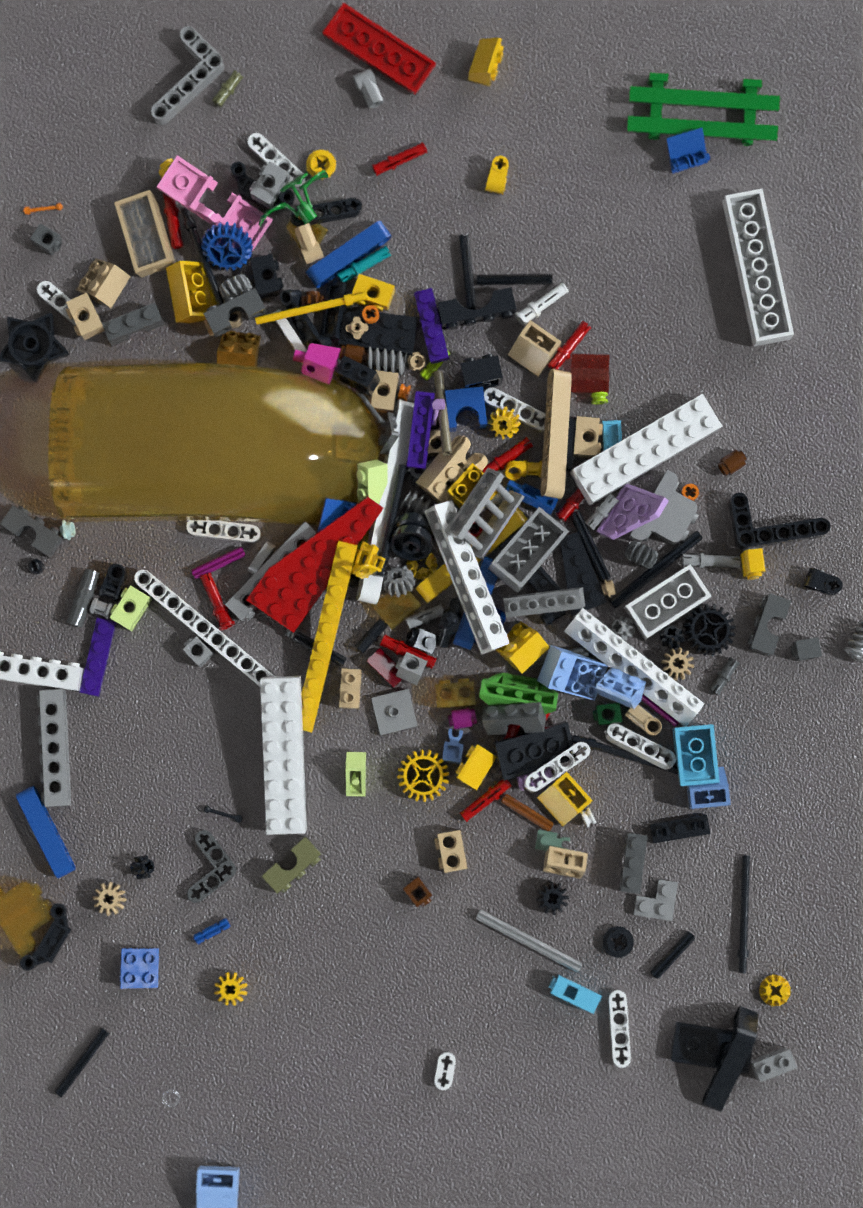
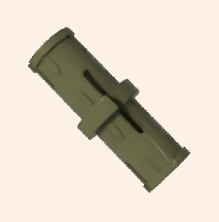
(227, 88)

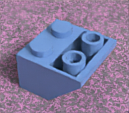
(709, 794)

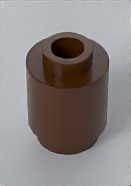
(354, 352)
(732, 462)

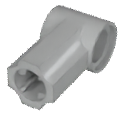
(367, 85)

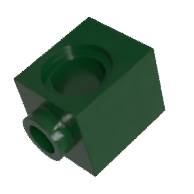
(615, 710)

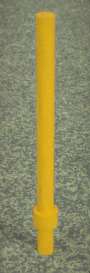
(347, 300)

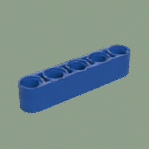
(350, 252)
(464, 635)
(45, 832)

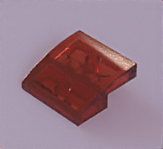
(589, 373)

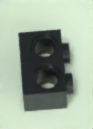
(357, 376)

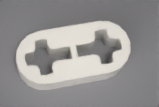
(440, 1069)

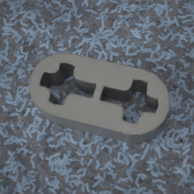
(262, 557)

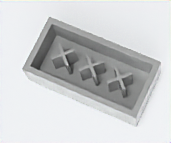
(528, 550)

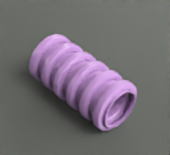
(548, 773)

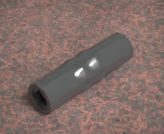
(83, 598)

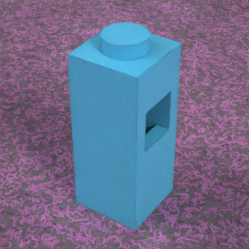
(574, 993)

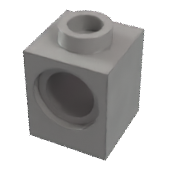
(206, 653)
(411, 675)

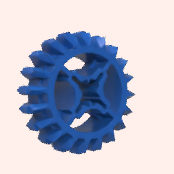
(236, 253)

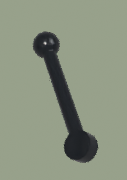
(238, 818)

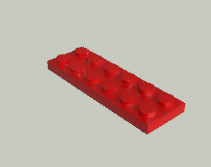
(379, 48)

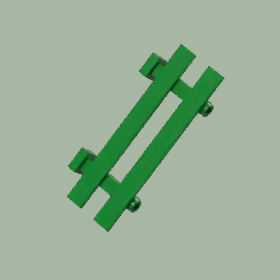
(750, 102)

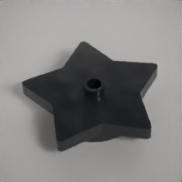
(37, 332)

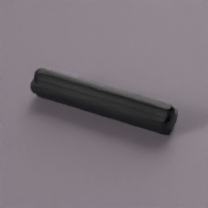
(308, 643)
(672, 955)

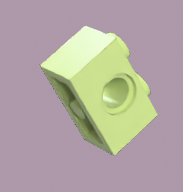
(130, 619)

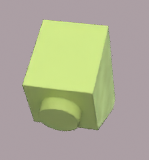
(356, 774)

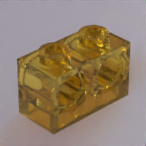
(455, 699)

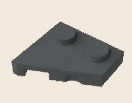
(388, 435)

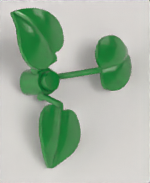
(305, 209)

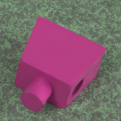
(318, 361)

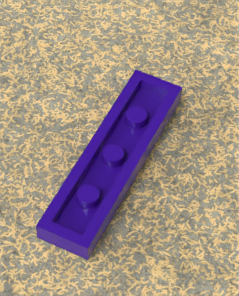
(431, 325)
(420, 430)
(98, 657)

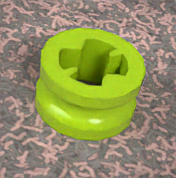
(599, 398)

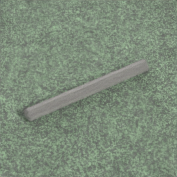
(528, 941)

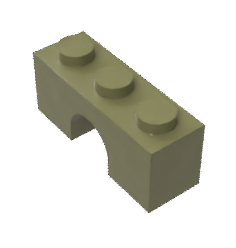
(280, 878)

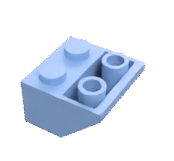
(621, 688)

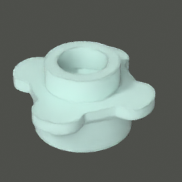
(67, 529)

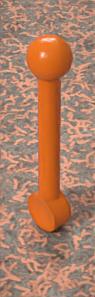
(27, 210)

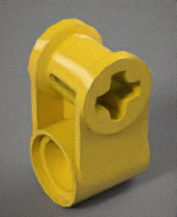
(497, 177)

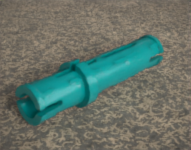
(364, 264)

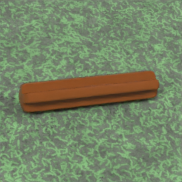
(527, 812)

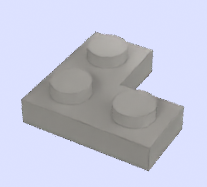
(661, 906)

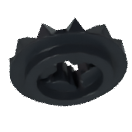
(609, 945)

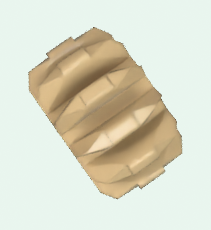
(679, 657)
(107, 905)

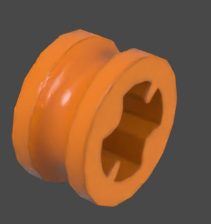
(371, 320)
(404, 392)
(690, 487)

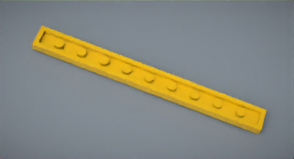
(326, 632)

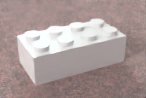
(667, 602)

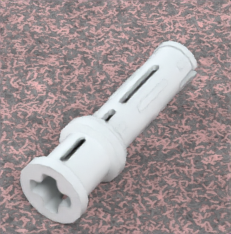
(535, 311)

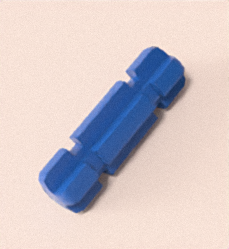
(211, 931)

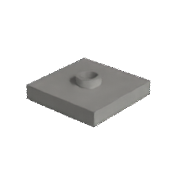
(394, 712)

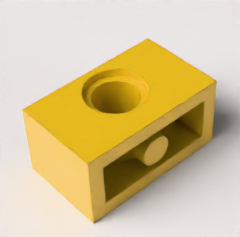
(384, 290)

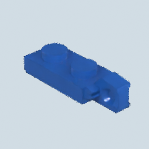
(533, 496)

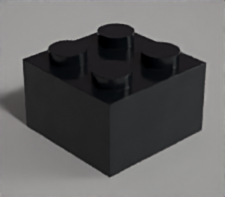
(481, 372)

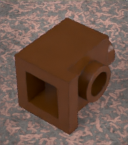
(411, 888)

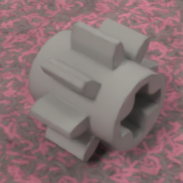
(623, 627)

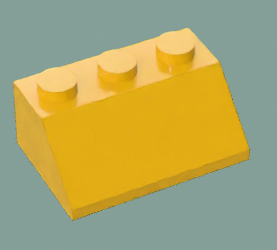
(189, 291)

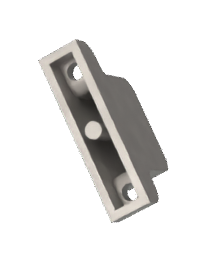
(674, 518)

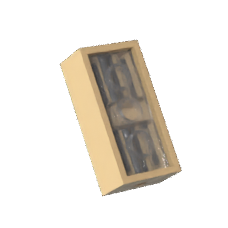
(145, 233)

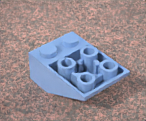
(571, 673)
(217, 1187)

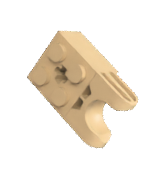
(447, 469)

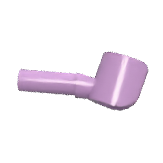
(438, 404)

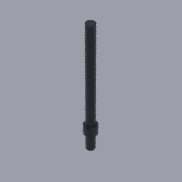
(191, 227)
(391, 517)
(618, 752)
(742, 952)

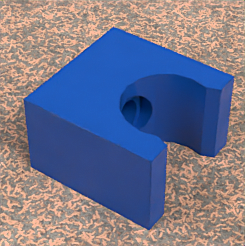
(466, 400)

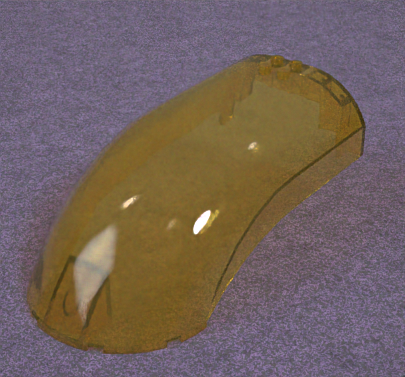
(203, 443)

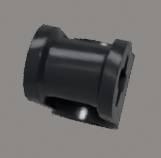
(819, 580)
(113, 583)

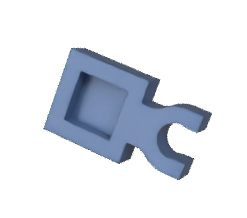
(453, 749)

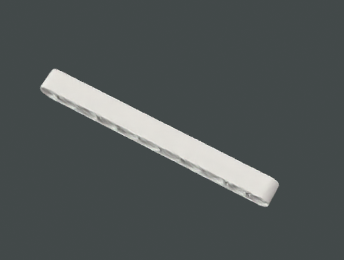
(370, 587)
(196, 620)

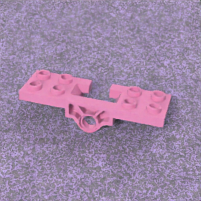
(188, 184)

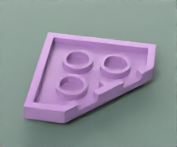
(632, 511)

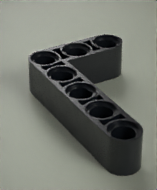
(771, 531)
(733, 1060)

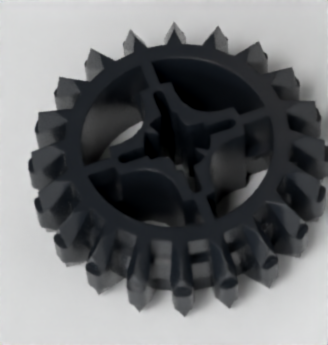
(713, 638)

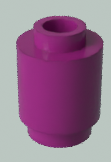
(462, 718)

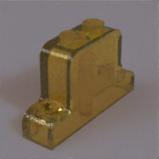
(23, 913)

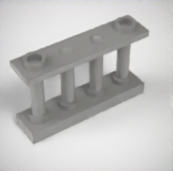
(473, 506)

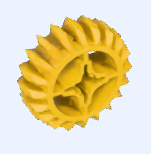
(412, 762)

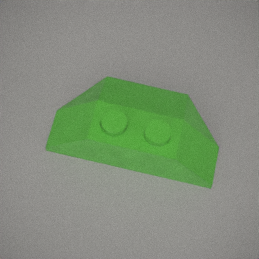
(517, 689)

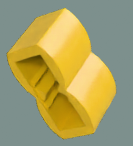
(753, 563)

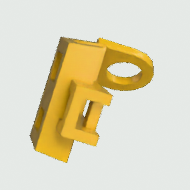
(367, 568)

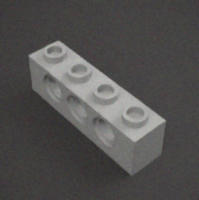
(544, 602)

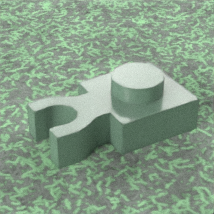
(546, 839)

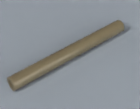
(443, 414)

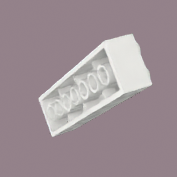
(757, 267)
(645, 449)
(283, 755)

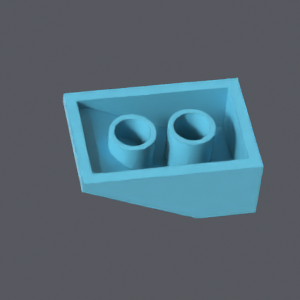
(696, 755)

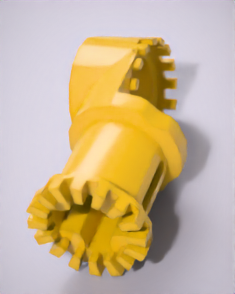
(525, 468)

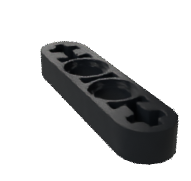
(328, 216)

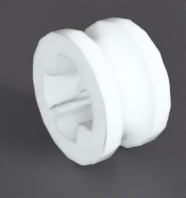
(588, 817)

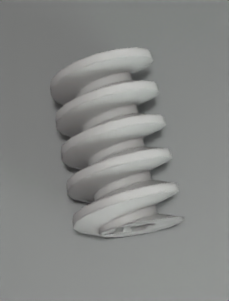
(386, 361)
(415, 504)
(855, 650)

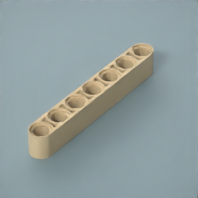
(556, 434)

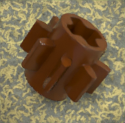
(311, 297)

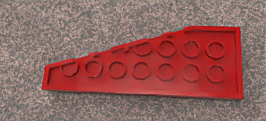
(301, 576)

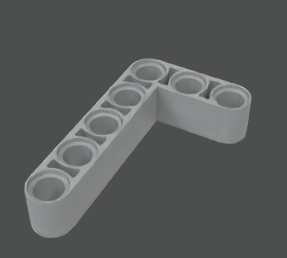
(189, 79)

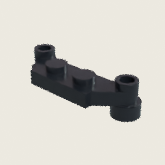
(245, 182)
(302, 324)
(52, 940)

